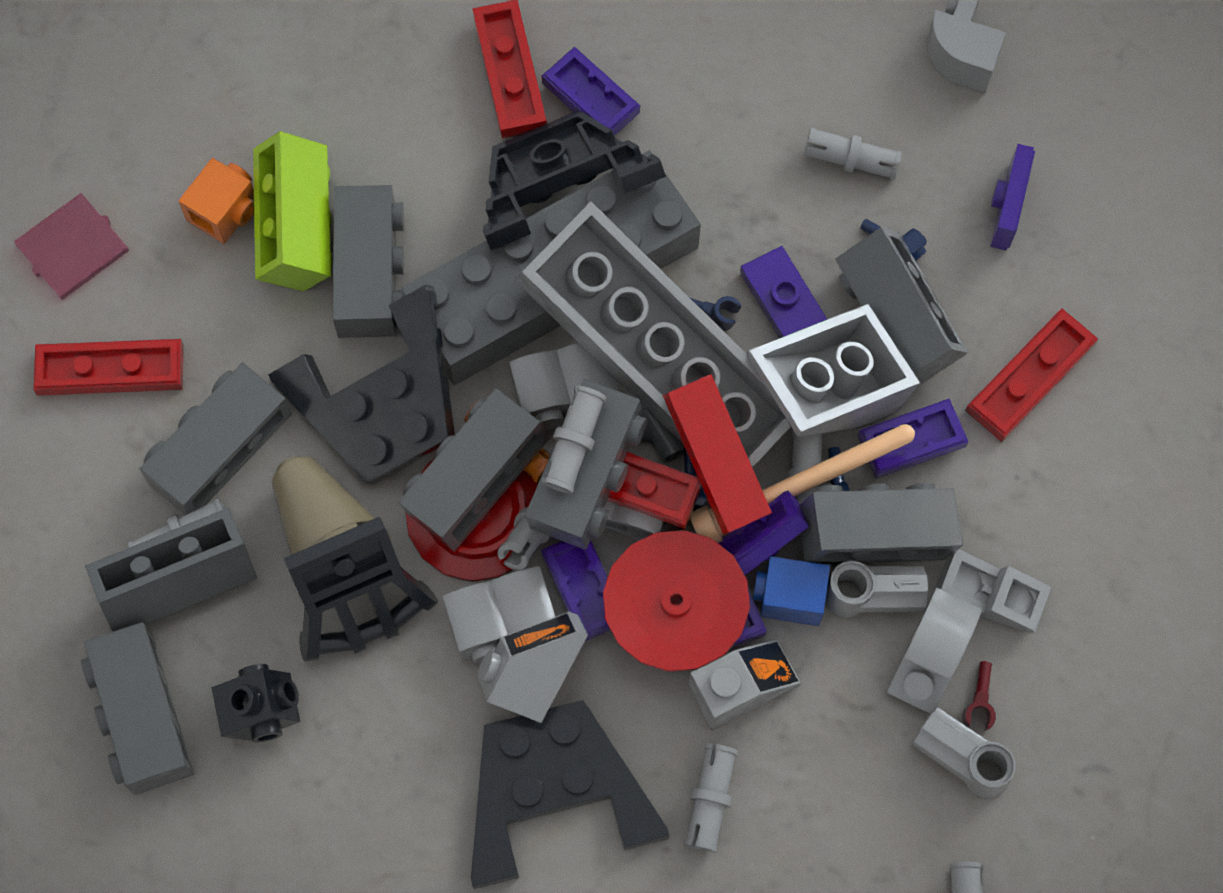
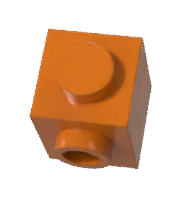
(219, 200)

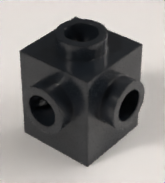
(256, 704)

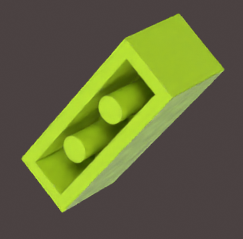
(291, 212)

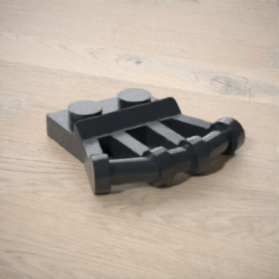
(345, 569)

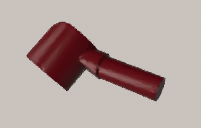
(981, 697)

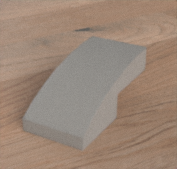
(1001, 593)

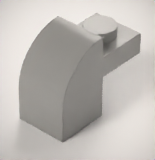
(961, 48)
(935, 651)

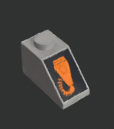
(532, 665)
(742, 682)

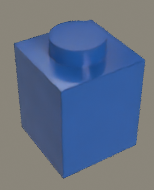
(792, 590)

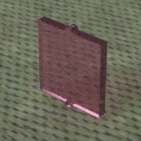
(71, 246)

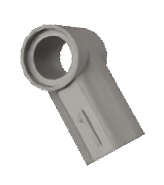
(880, 589)
(961, 749)

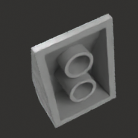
(835, 373)

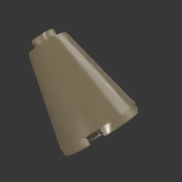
(313, 504)

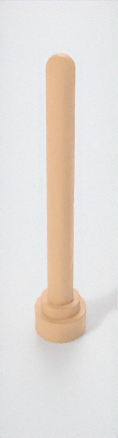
(705, 520)

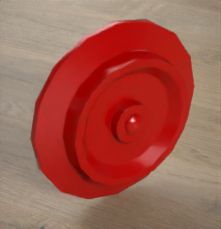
(478, 554)
(676, 600)

